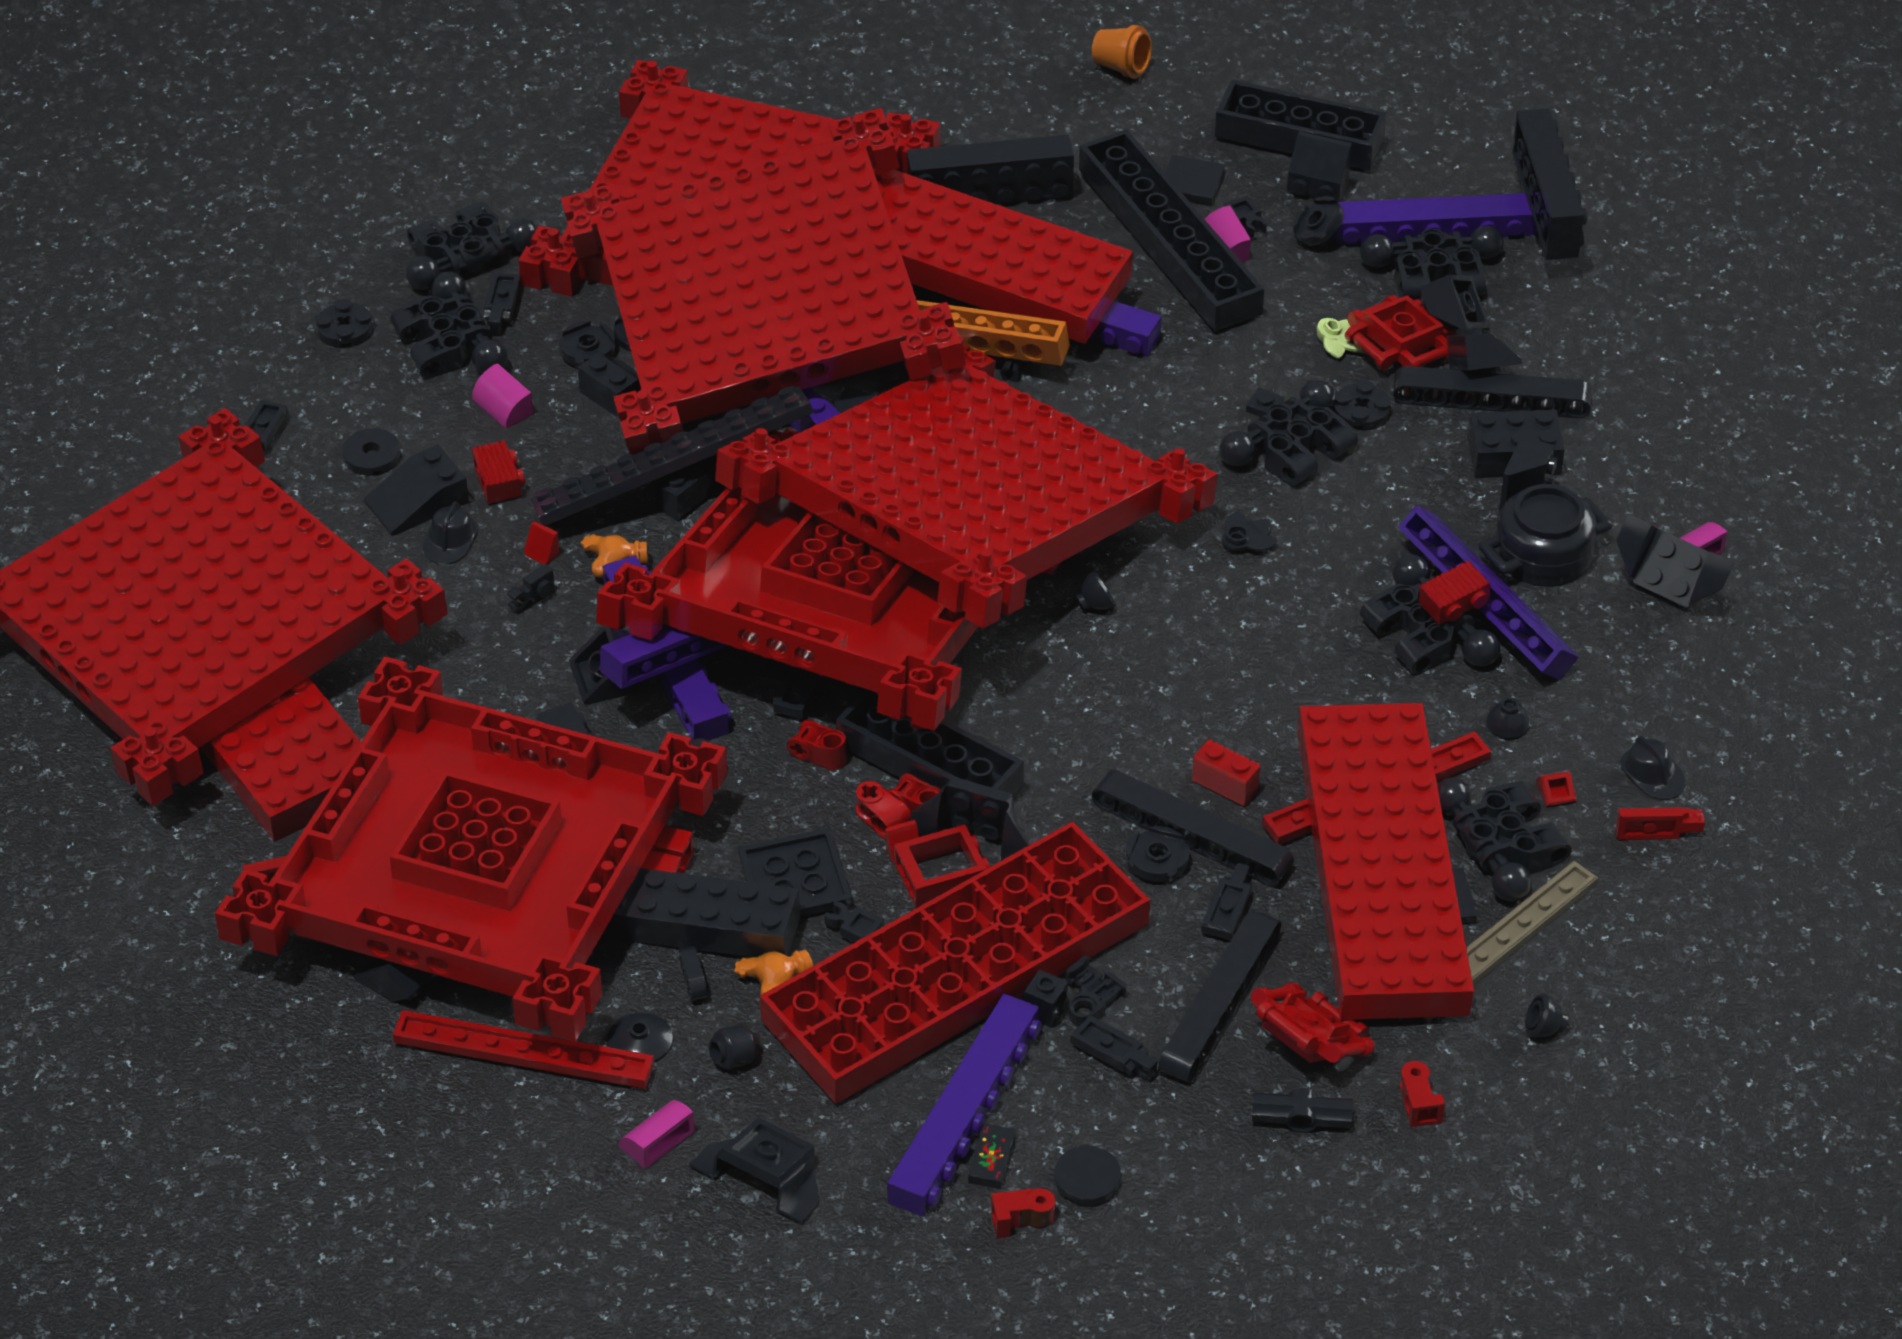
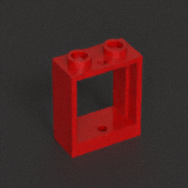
(931, 846)

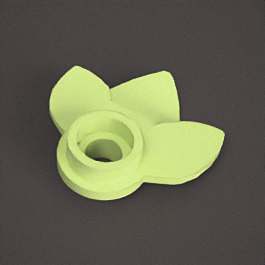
(1333, 337)

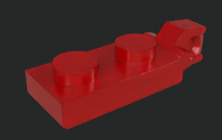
(1657, 823)

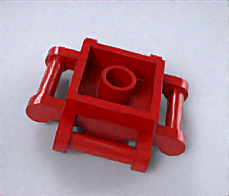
(1402, 330)
(1310, 1024)

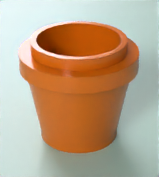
(1123, 50)

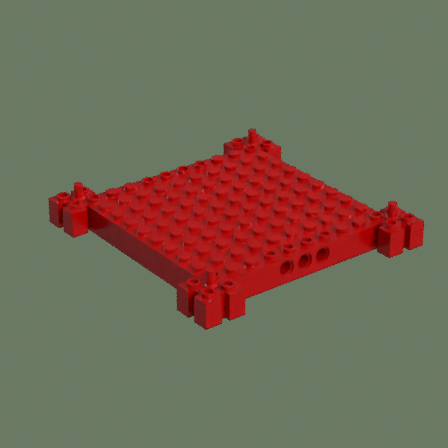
(682, 138)
(760, 281)
(967, 482)
(804, 596)
(199, 603)
(475, 846)

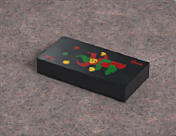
(992, 1155)

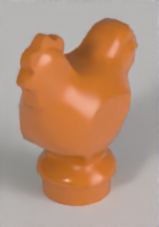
(612, 549)
(773, 967)

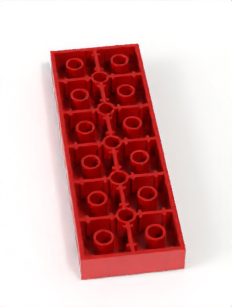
(1002, 256)
(285, 757)
(1383, 862)
(952, 961)

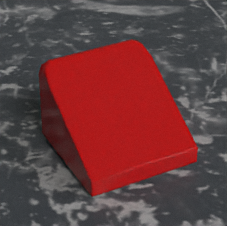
(541, 544)
(1556, 788)
(899, 833)

